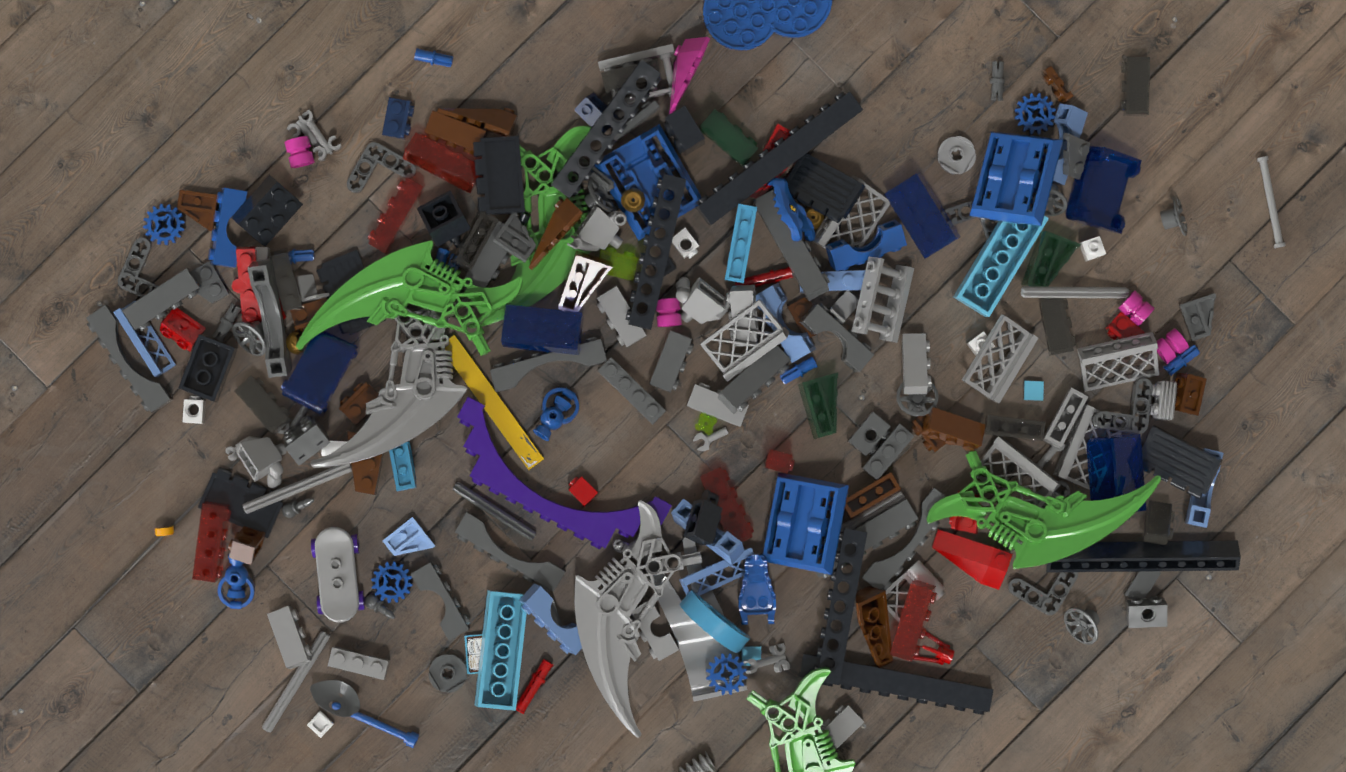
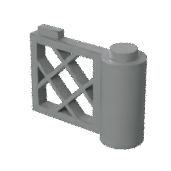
(918, 572)

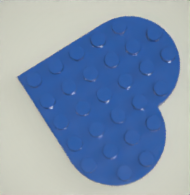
(750, 23)

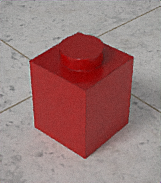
(582, 490)

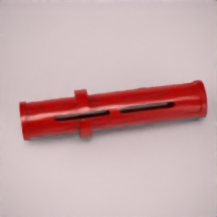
(768, 277)
(533, 686)

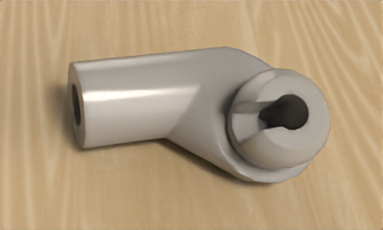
(620, 546)

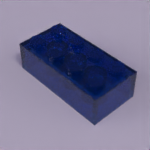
(922, 215)
(542, 329)

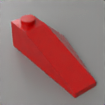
(976, 559)

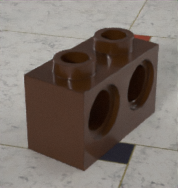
(246, 545)

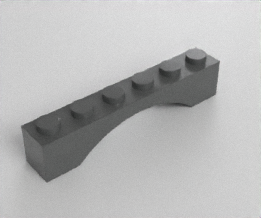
(265, 289)
(106, 326)
(509, 376)
(475, 531)
(882, 571)

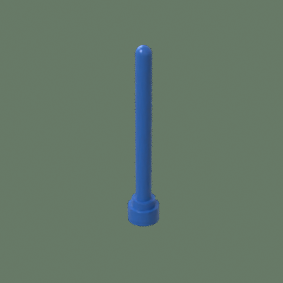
(409, 738)

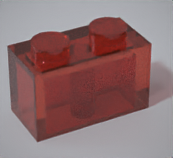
(779, 461)

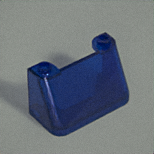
(1101, 188)
(319, 372)

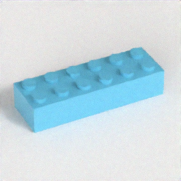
(997, 265)
(501, 651)

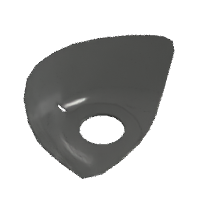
(329, 690)

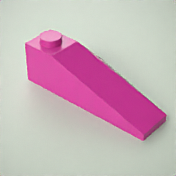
(685, 66)

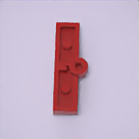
(242, 285)

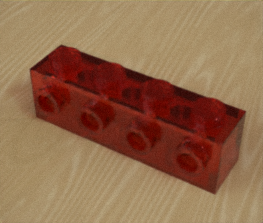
(441, 162)
(396, 215)
(732, 513)
(210, 542)
(913, 620)

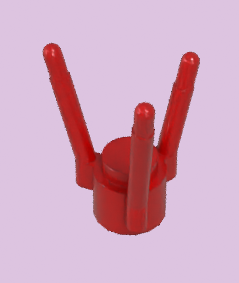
(943, 653)

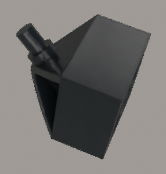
(444, 219)

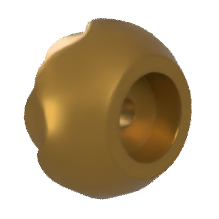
(637, 204)
(818, 217)
(291, 342)

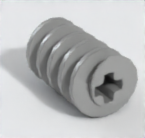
(704, 765)

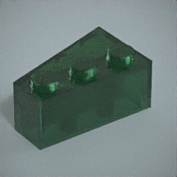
(728, 137)
(1048, 258)
(820, 404)

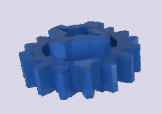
(1043, 119)
(170, 217)
(397, 589)
(735, 672)

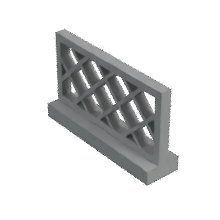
(829, 226)
(1118, 350)
(755, 352)
(1008, 366)
(1074, 442)
(1022, 462)

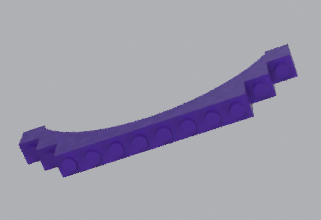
(493, 472)

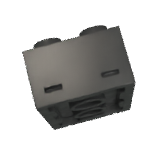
(305, 439)

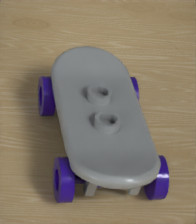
(337, 574)

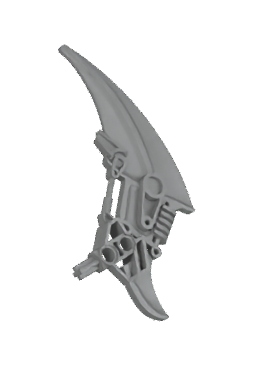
(412, 405)
(604, 614)

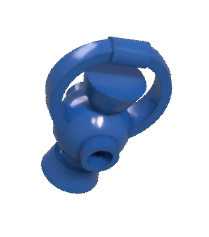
(555, 412)
(236, 577)

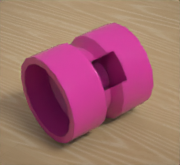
(299, 152)
(1136, 308)
(668, 312)
(1171, 345)

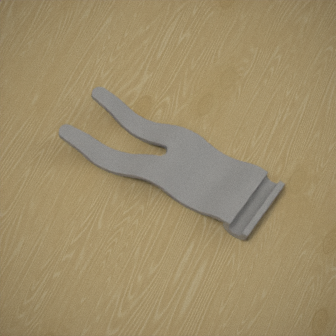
(694, 643)

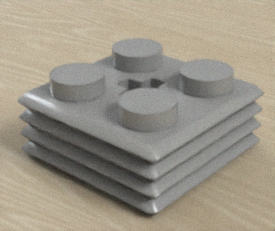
(1164, 400)

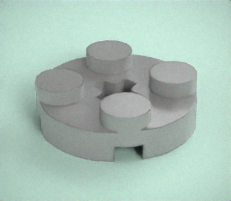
(946, 159)

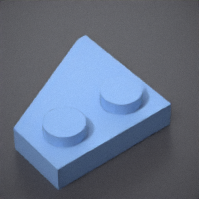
(408, 539)

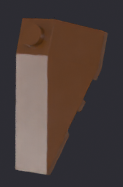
(492, 120)
(561, 222)
(874, 623)

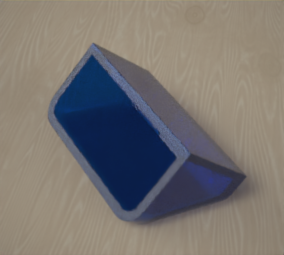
(1115, 466)

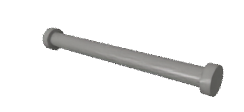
(1271, 202)

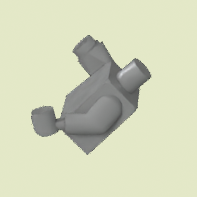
(599, 230)
(700, 301)
(260, 458)

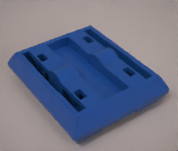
(642, 172)
(1014, 177)
(803, 522)

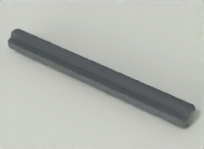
(494, 511)

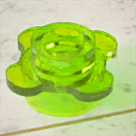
(704, 418)

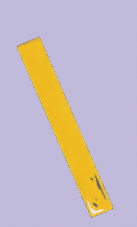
(494, 405)

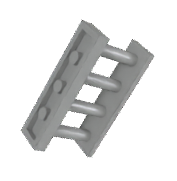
(663, 52)
(896, 303)

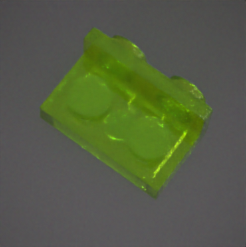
(623, 264)

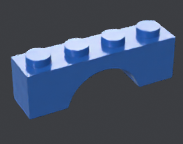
(888, 238)
(223, 250)

